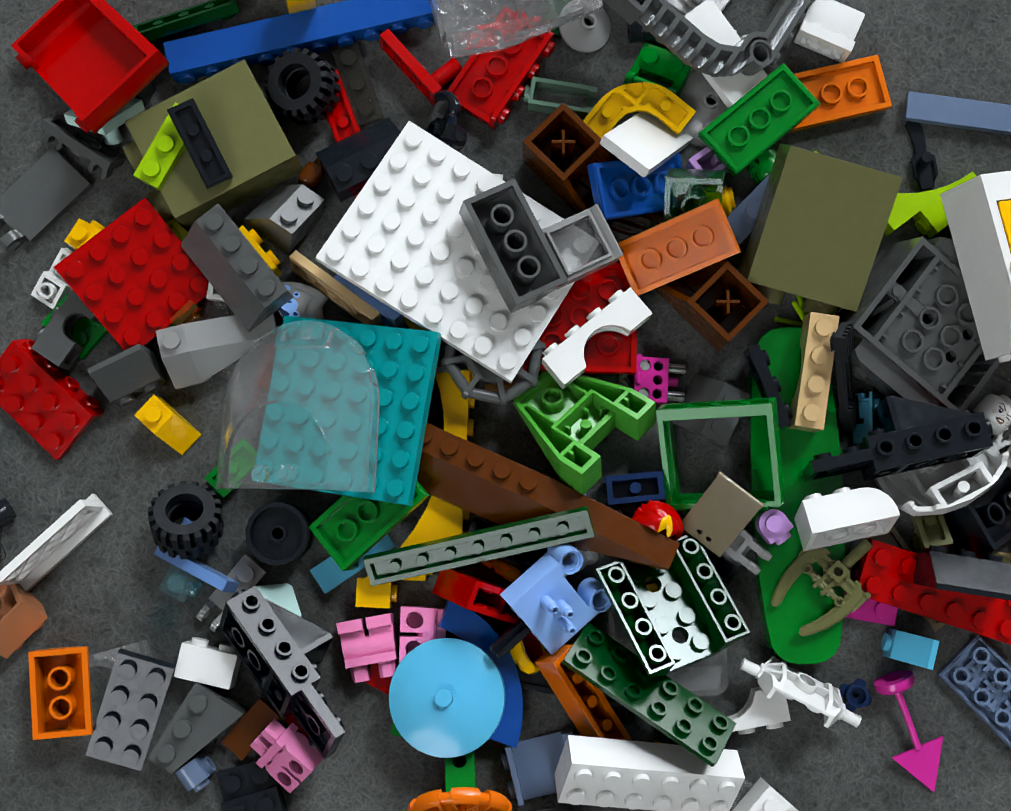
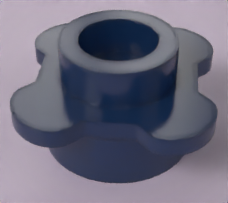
(863, 698)

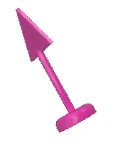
(924, 758)

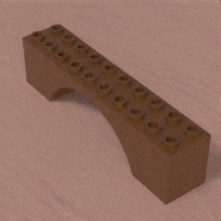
(712, 300)

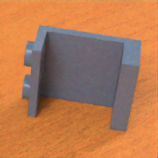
(534, 765)

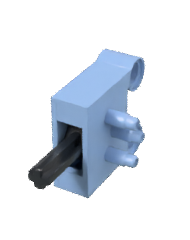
(549, 603)

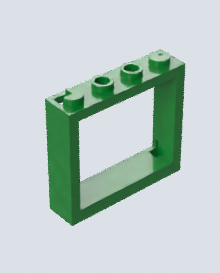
(718, 409)

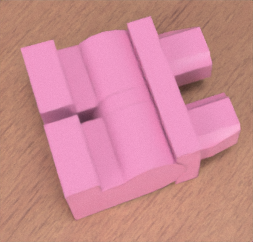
(423, 622)
(364, 649)
(285, 754)

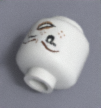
(996, 410)

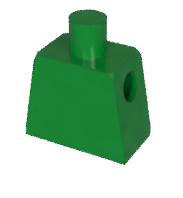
(462, 776)

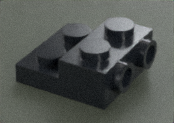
(250, 789)

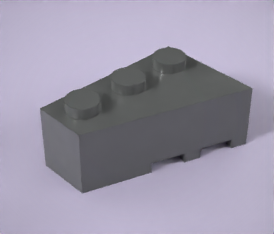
(196, 724)

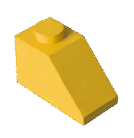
(168, 424)

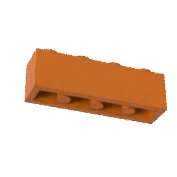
(580, 699)

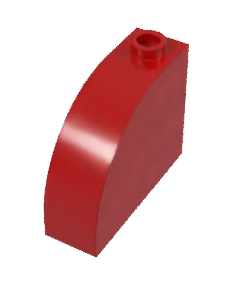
(474, 594)

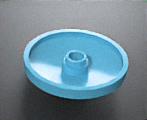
(447, 697)

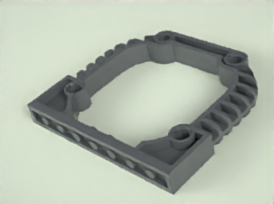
(702, 52)

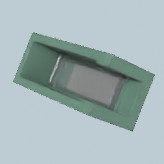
(548, 94)

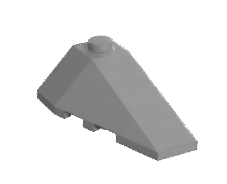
(206, 347)

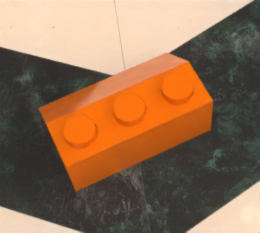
(60, 692)

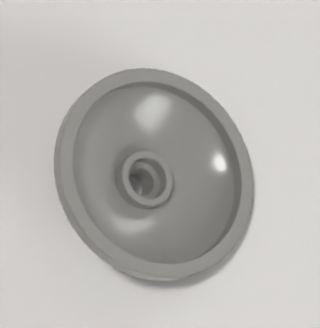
(695, 94)

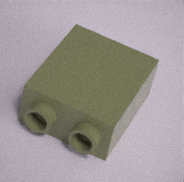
(244, 133)
(818, 230)

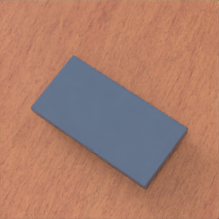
(983, 684)

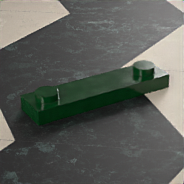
(187, 18)

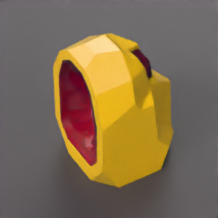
(526, 654)

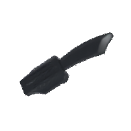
(923, 161)

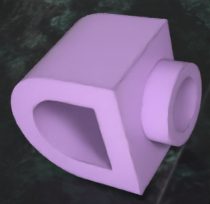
(773, 526)

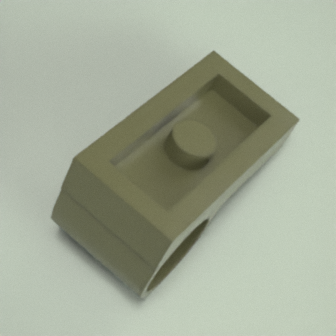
(931, 531)

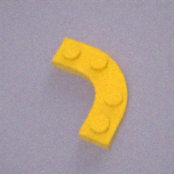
(639, 98)

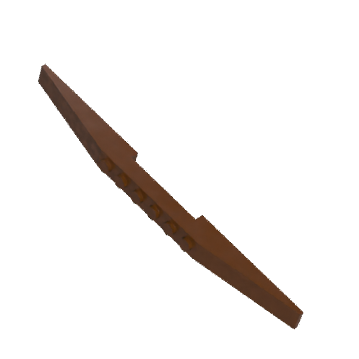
(512, 492)

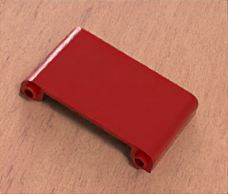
(90, 58)

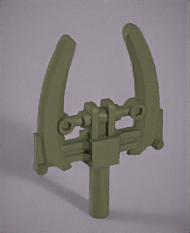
(834, 574)

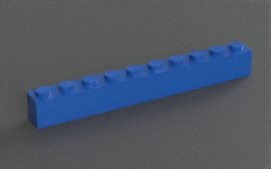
(310, 29)

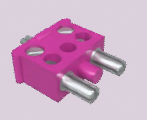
(643, 379)

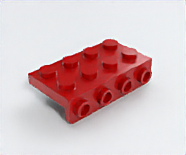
(497, 79)
(44, 398)

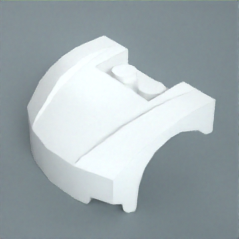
(944, 486)

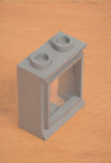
(583, 244)

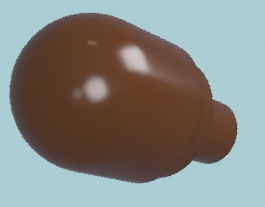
(311, 174)

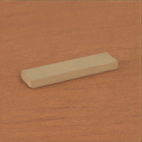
(334, 290)

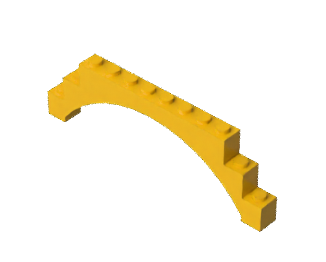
(440, 517)

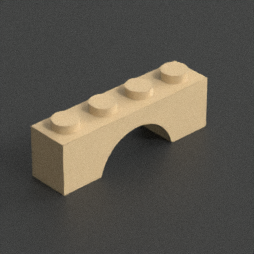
(813, 386)

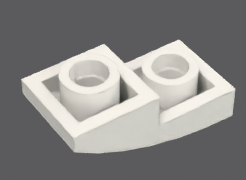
(50, 286)

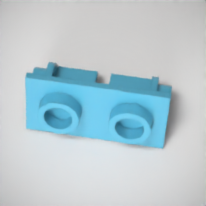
(866, 412)

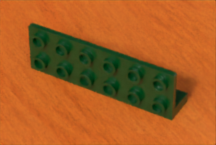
(652, 698)

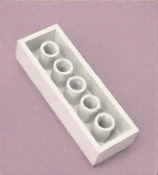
(645, 776)

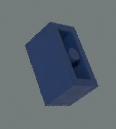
(634, 489)

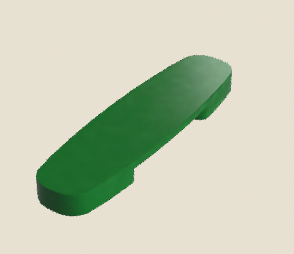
(802, 602)

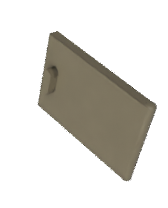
(721, 514)

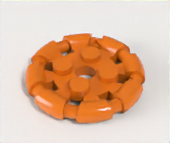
(460, 800)

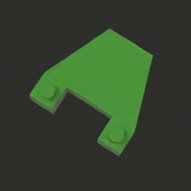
(577, 418)

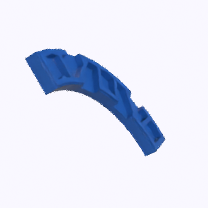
(474, 629)

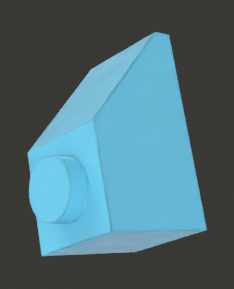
(909, 648)

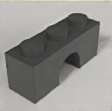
(56, 339)

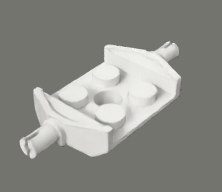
(798, 686)

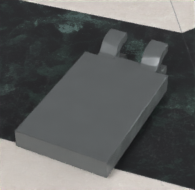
(40, 198)

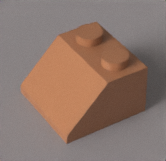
(19, 617)

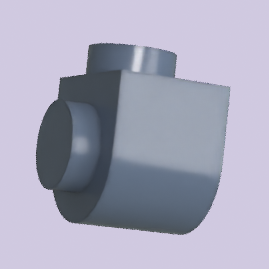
(196, 772)

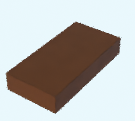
(249, 728)

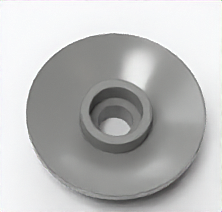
(585, 37)

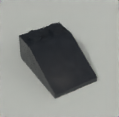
(985, 521)

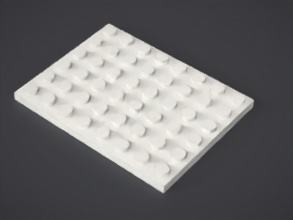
(419, 259)

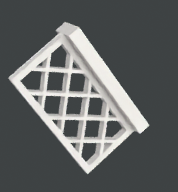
(55, 543)

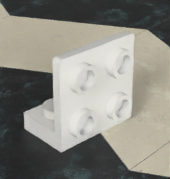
(830, 29)

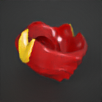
(660, 518)

